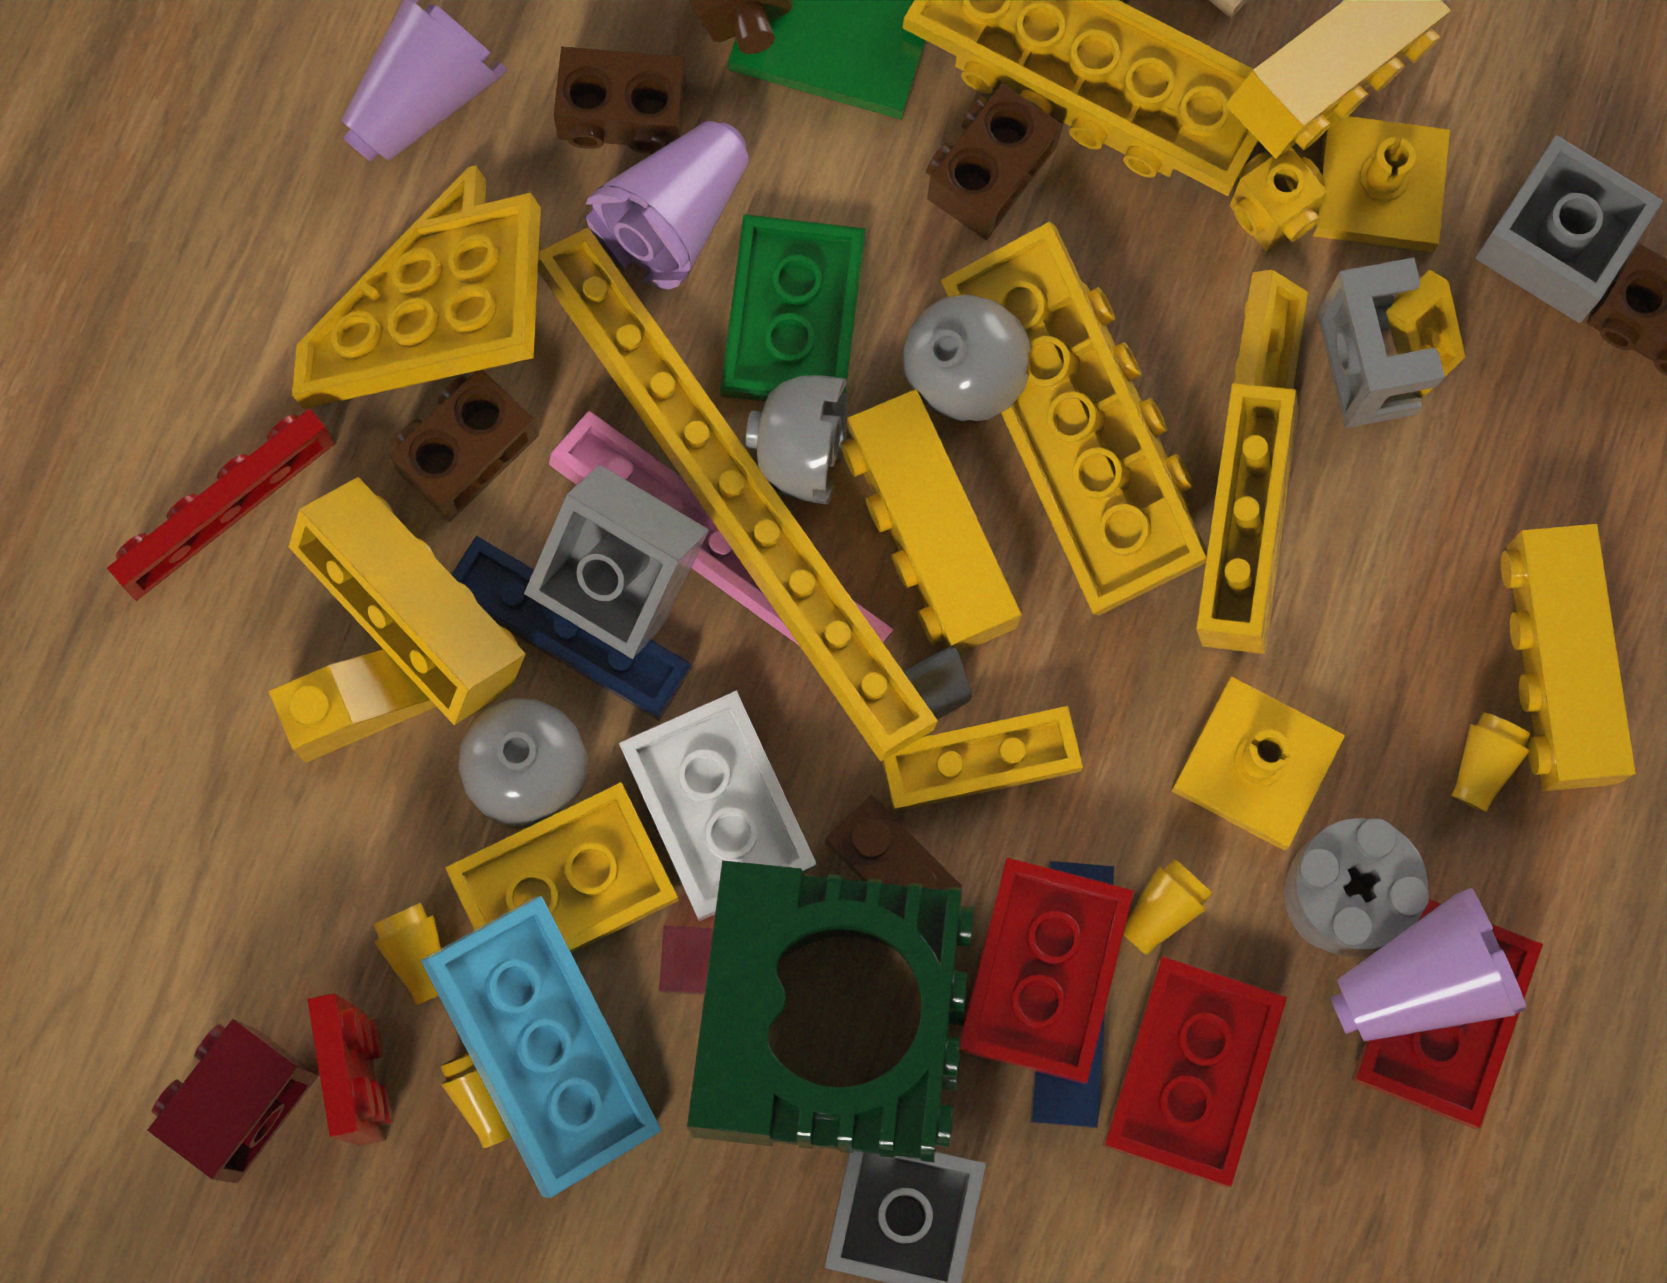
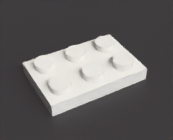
(714, 797)

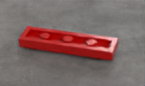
(204, 517)

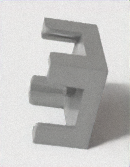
(1351, 323)

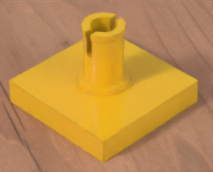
(1383, 183)
(1258, 763)

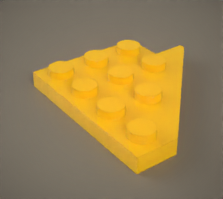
(435, 305)

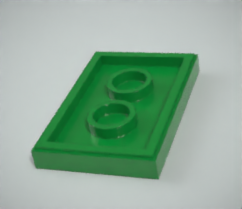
(841, 53)
(791, 304)

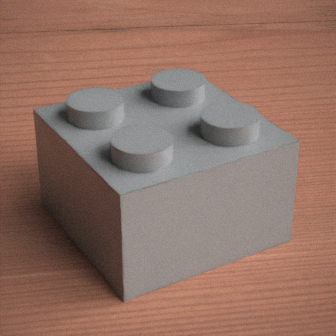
(1569, 229)
(615, 561)
(905, 1218)

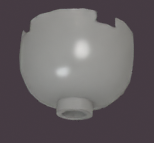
(967, 357)
(800, 436)
(522, 762)

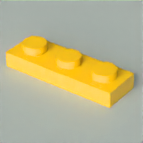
(983, 759)

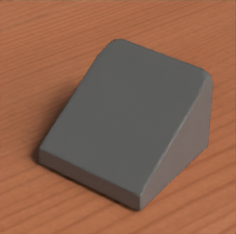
(941, 682)

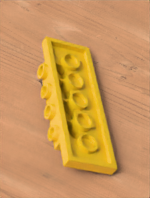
(1105, 75)
(1085, 427)

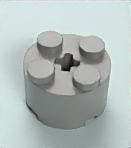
(1355, 851)

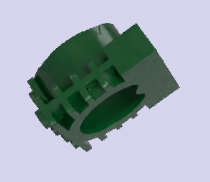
(739, 1083)

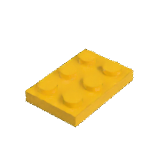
(584, 862)

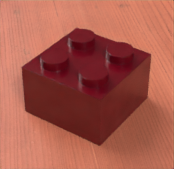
(230, 1101)

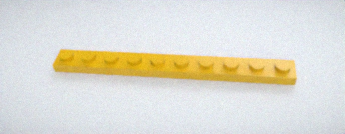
(736, 495)

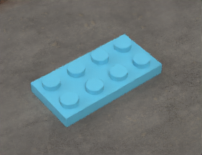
(541, 1046)

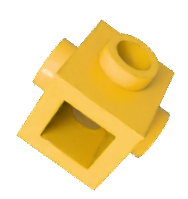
(1278, 197)

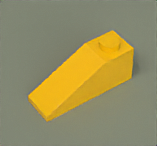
(346, 703)

